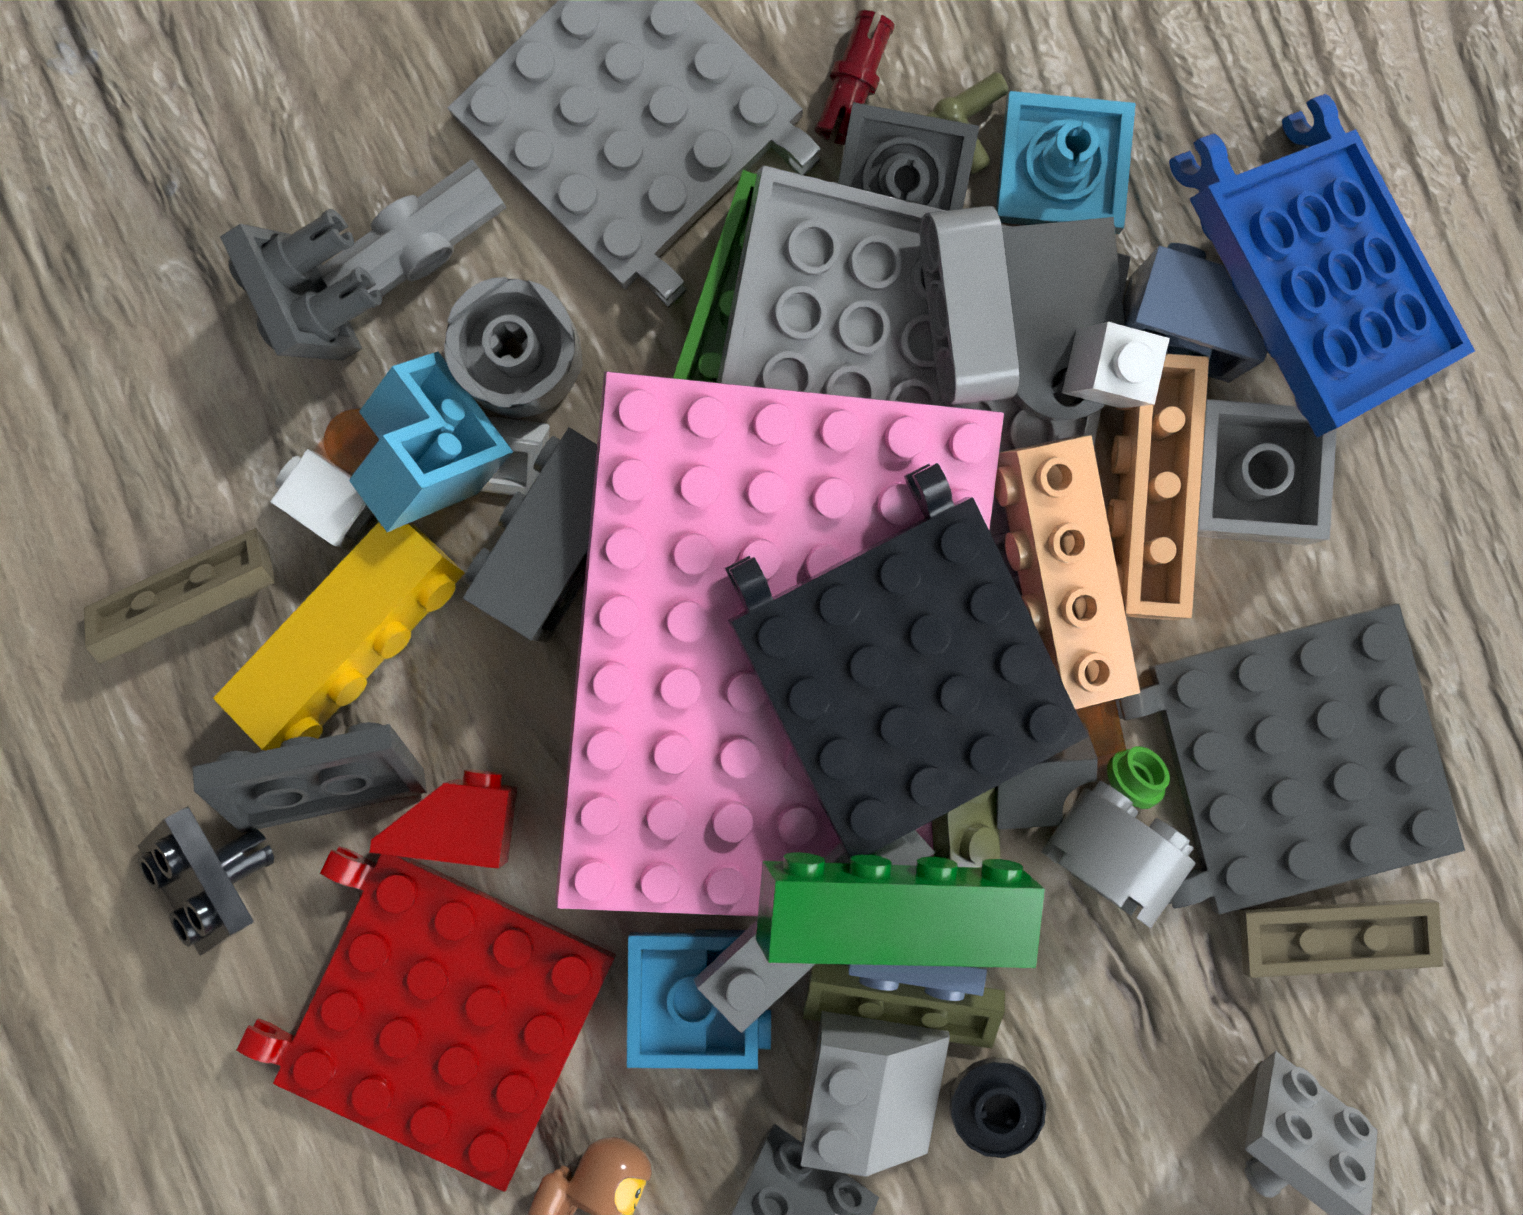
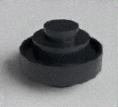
(997, 1107)

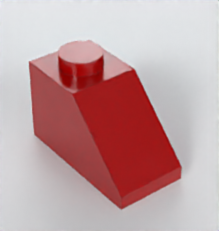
(456, 823)

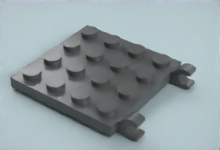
(1302, 759)

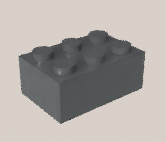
(544, 546)

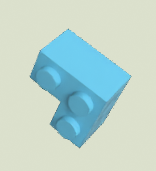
(430, 444)

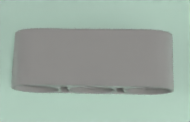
(969, 305)

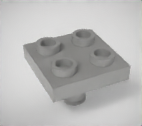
(1308, 1141)

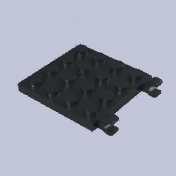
(906, 672)

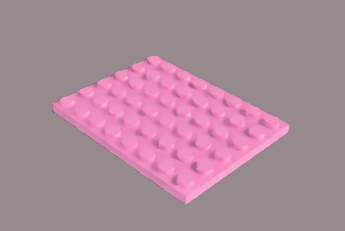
(672, 742)

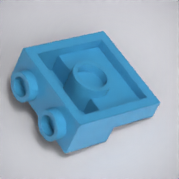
(671, 1019)

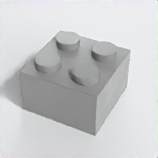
(1264, 475)

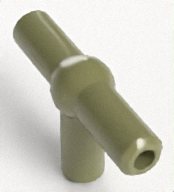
(969, 103)

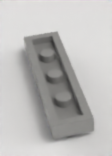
(742, 979)

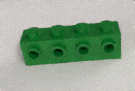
(898, 912)

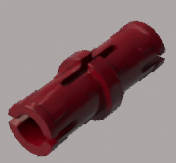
(854, 74)

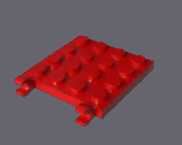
(438, 1016)

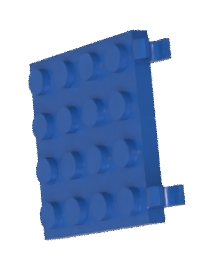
(1326, 268)

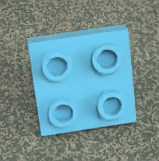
(1064, 159)

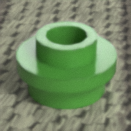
(1139, 776)

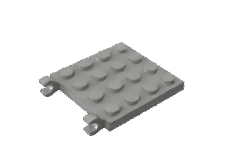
(630, 125)

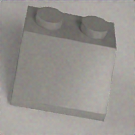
(871, 1094)

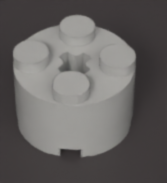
(536, 319)
(1120, 853)

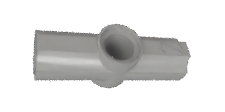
(419, 232)

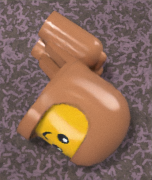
(604, 1183)

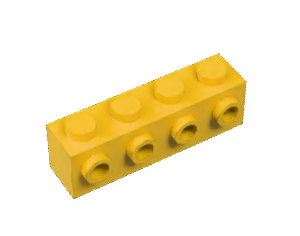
(339, 636)

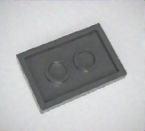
(310, 777)

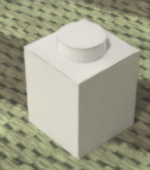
(1115, 365)
(322, 499)

